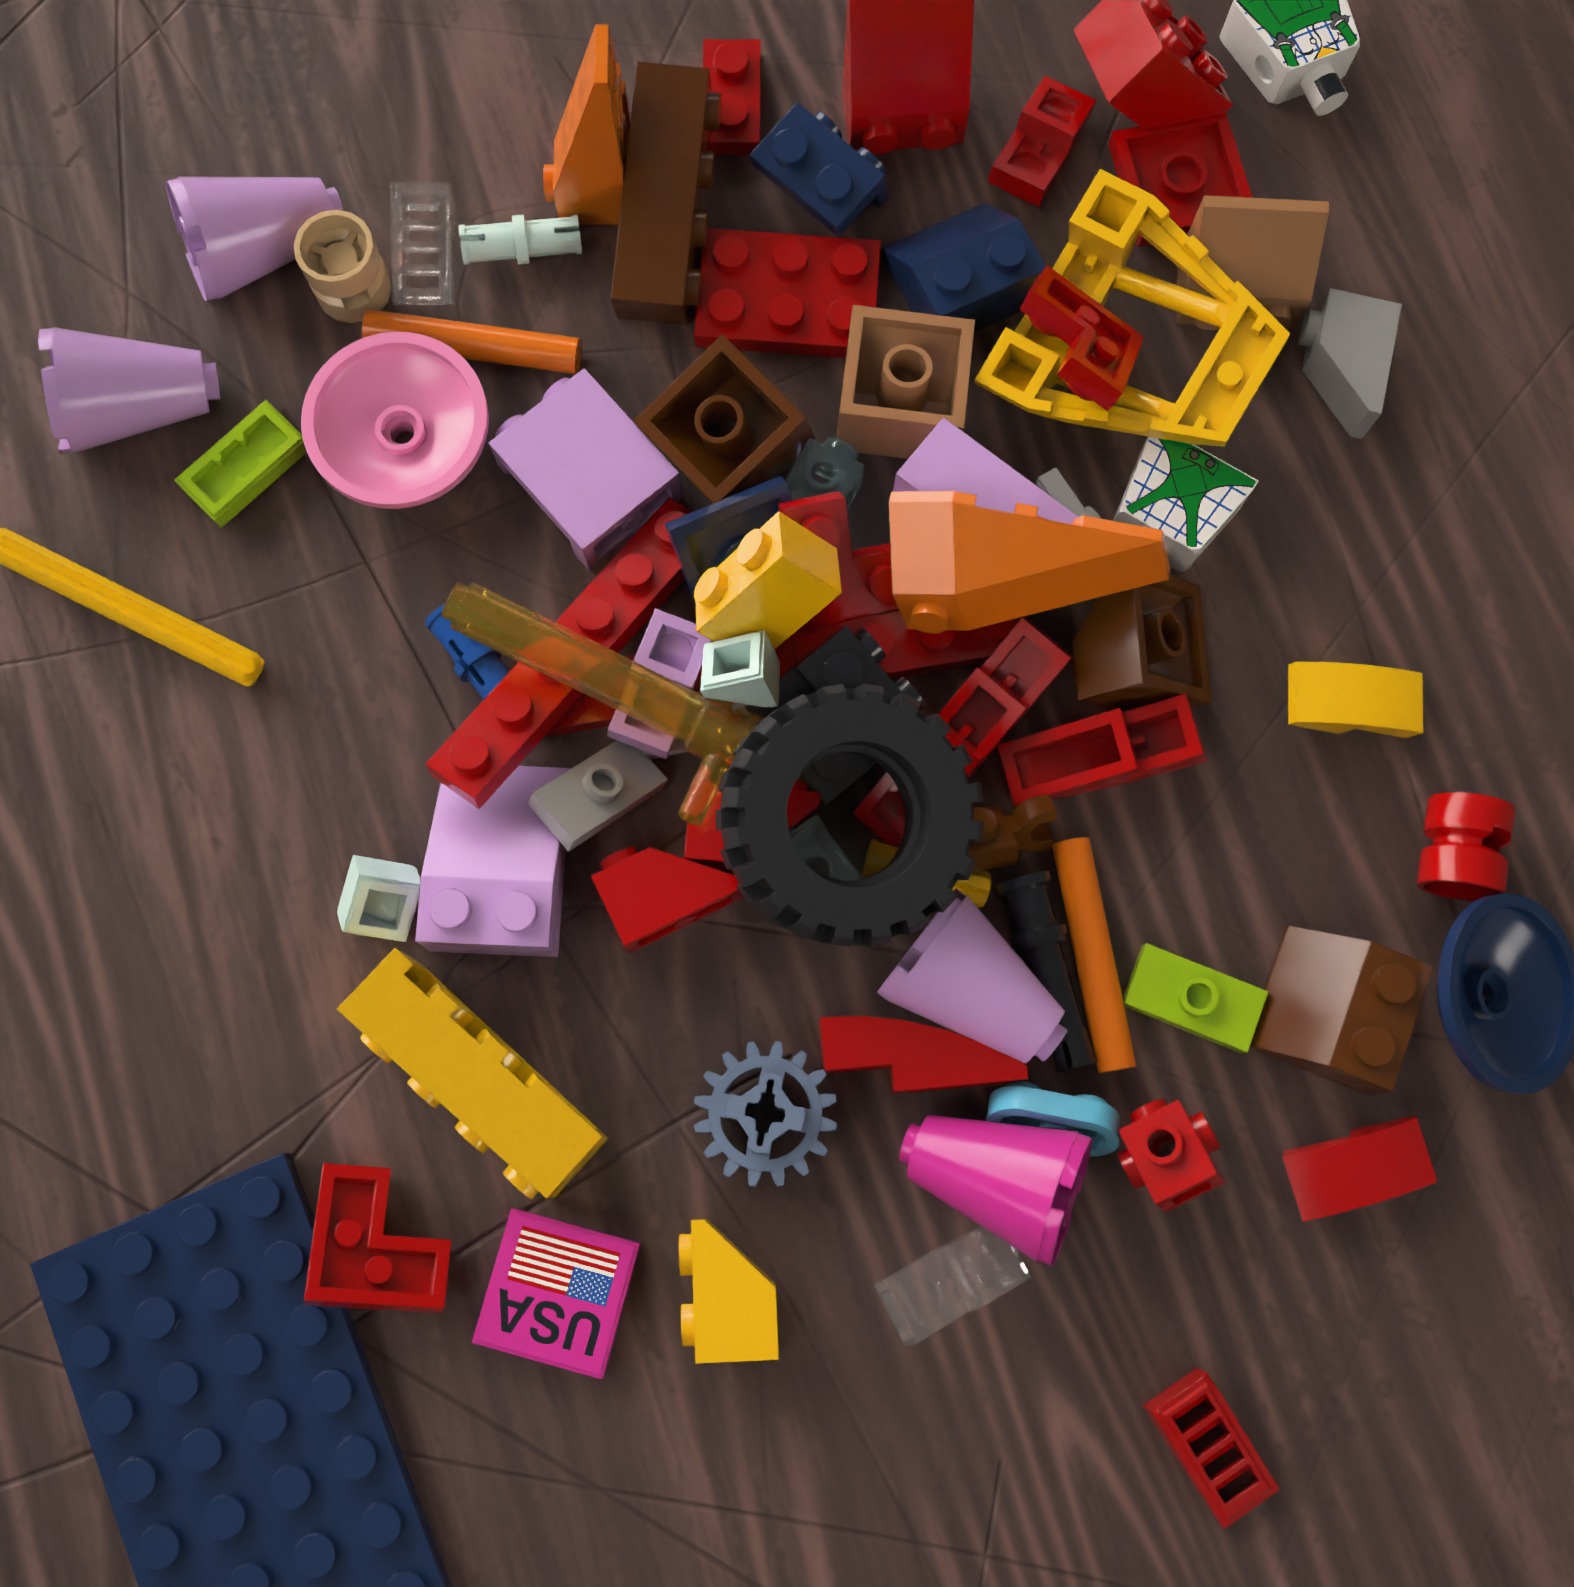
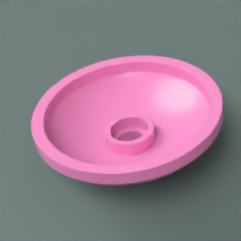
(389, 388)

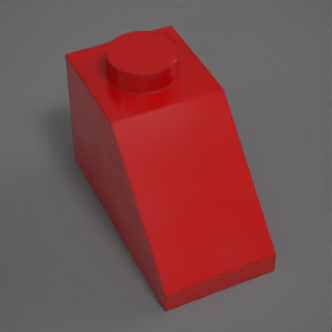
(659, 893)

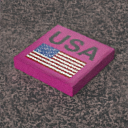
(557, 1293)

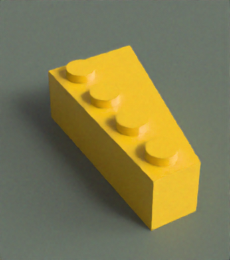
(473, 1074)

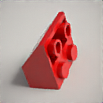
(1152, 63)

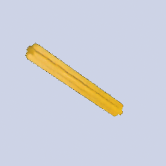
(129, 609)

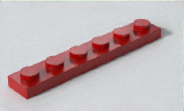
(531, 703)

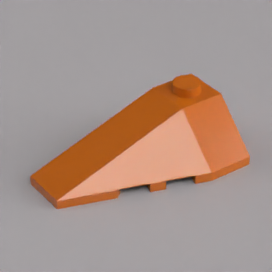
(592, 139)
(988, 566)

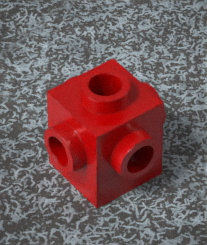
(1183, 1173)

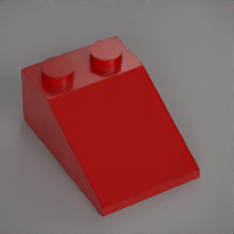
(907, 73)

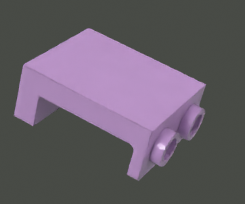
(586, 466)

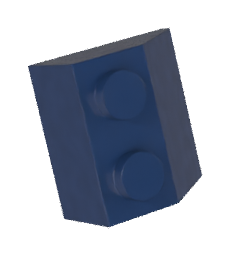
(966, 266)

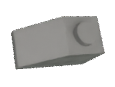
(1350, 355)

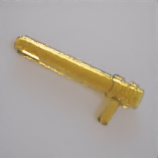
(703, 724)

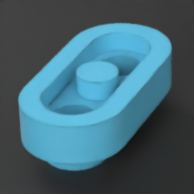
(1031, 1106)

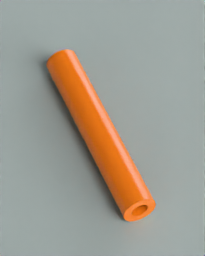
(485, 341)
(1093, 955)

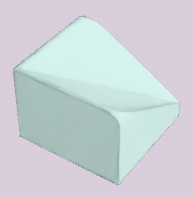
(741, 670)
(379, 898)

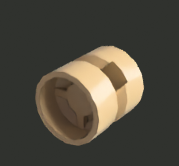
(342, 265)

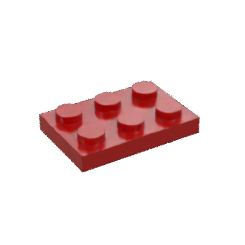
(784, 290)

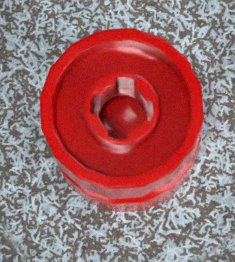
(1466, 846)

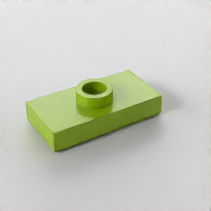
(242, 463)
(1194, 998)

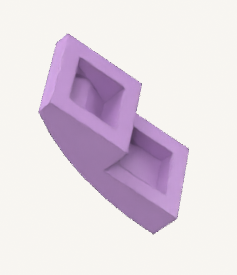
(673, 651)

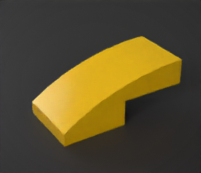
(1355, 696)

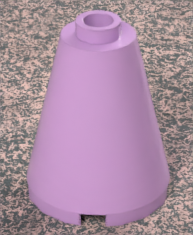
(243, 225)
(119, 387)
(976, 985)

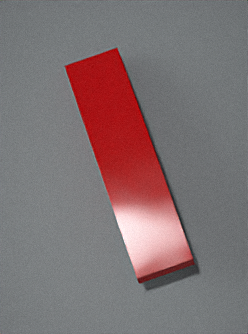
(979, 714)

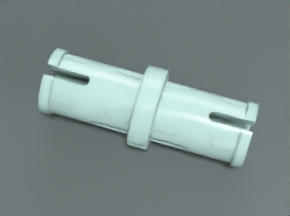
(520, 239)

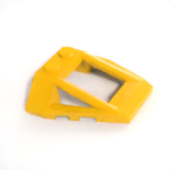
(1094, 260)

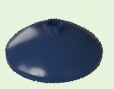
(1508, 993)

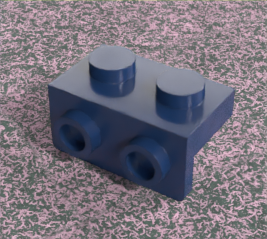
(820, 169)

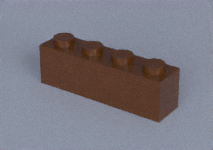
(664, 192)

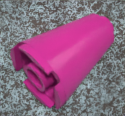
(1002, 1177)

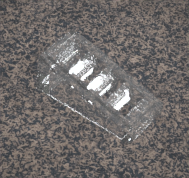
(422, 197)

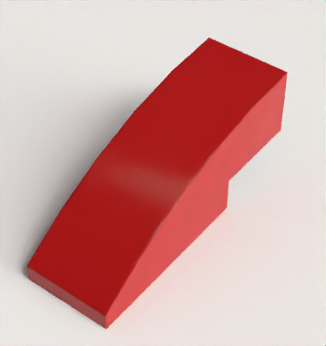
(1103, 751)
(914, 1053)

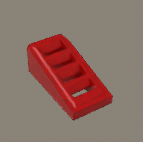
(1180, 1399)

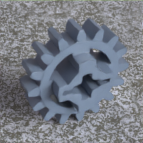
(735, 1108)

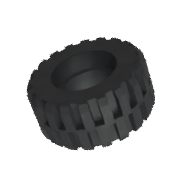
(934, 799)

